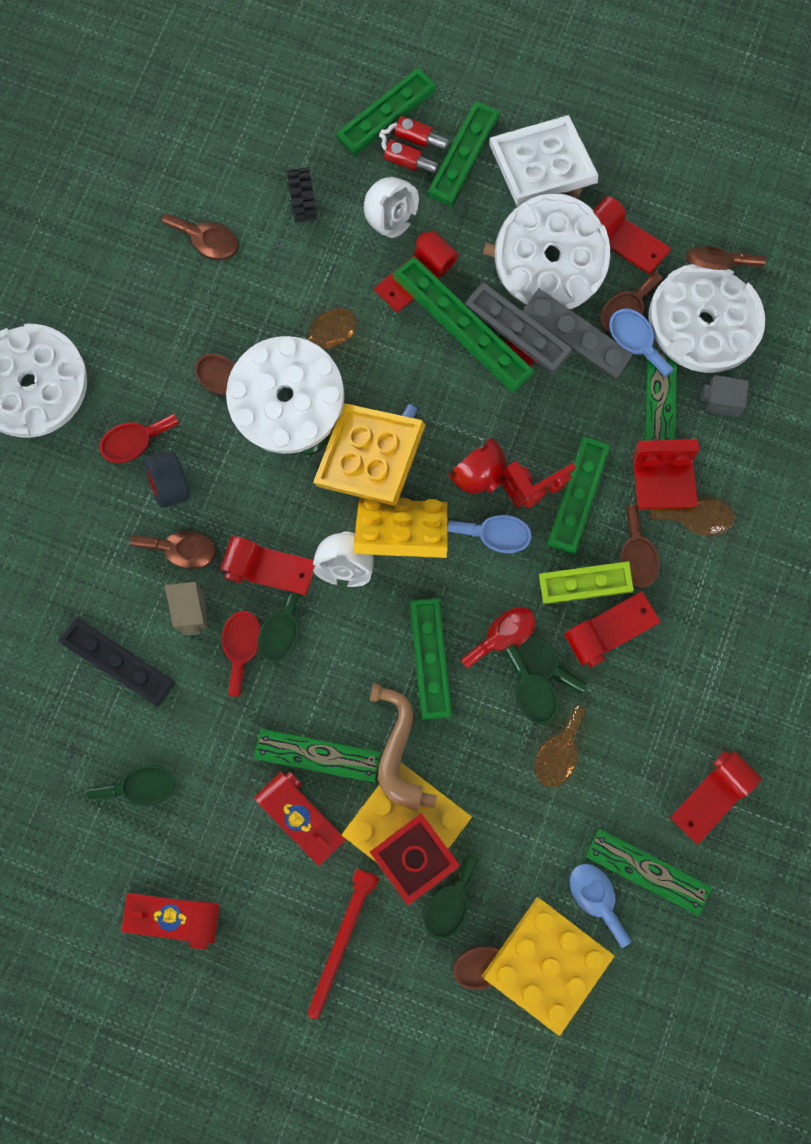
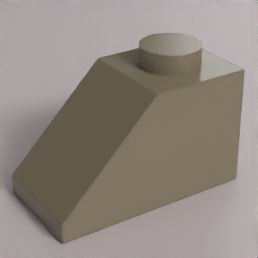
(187, 607)

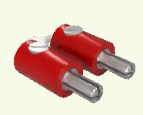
(408, 156)

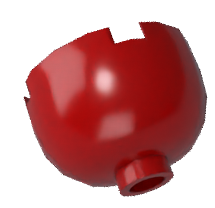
(480, 469)

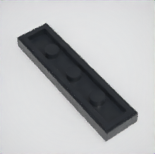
(117, 662)

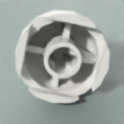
(390, 205)
(337, 560)

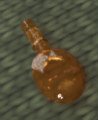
(332, 328)
(706, 519)
(559, 753)

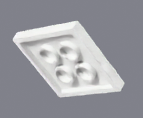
(543, 159)

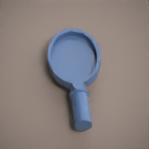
(637, 336)
(498, 533)
(597, 897)

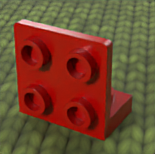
(665, 474)
(520, 490)

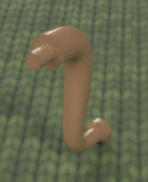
(392, 785)

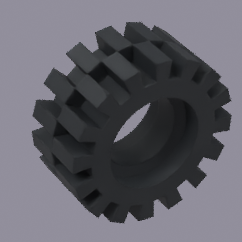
(301, 194)

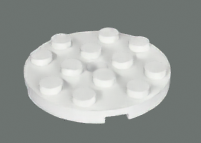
(560, 223)
(690, 340)
(58, 380)
(289, 424)

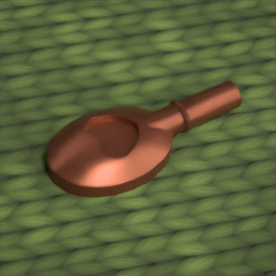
(207, 237)
(719, 259)
(628, 300)
(214, 372)
(181, 548)
(639, 552)
(472, 964)

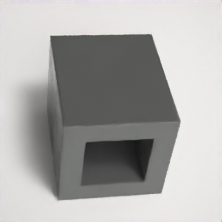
(725, 396)

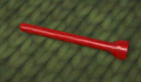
(363, 884)

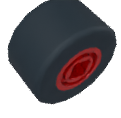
(166, 479)

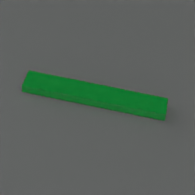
(463, 324)

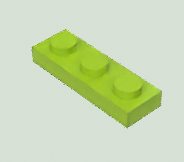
(586, 583)

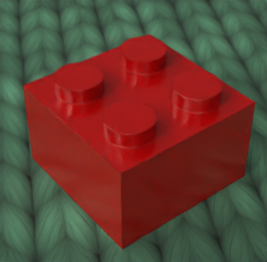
(414, 859)

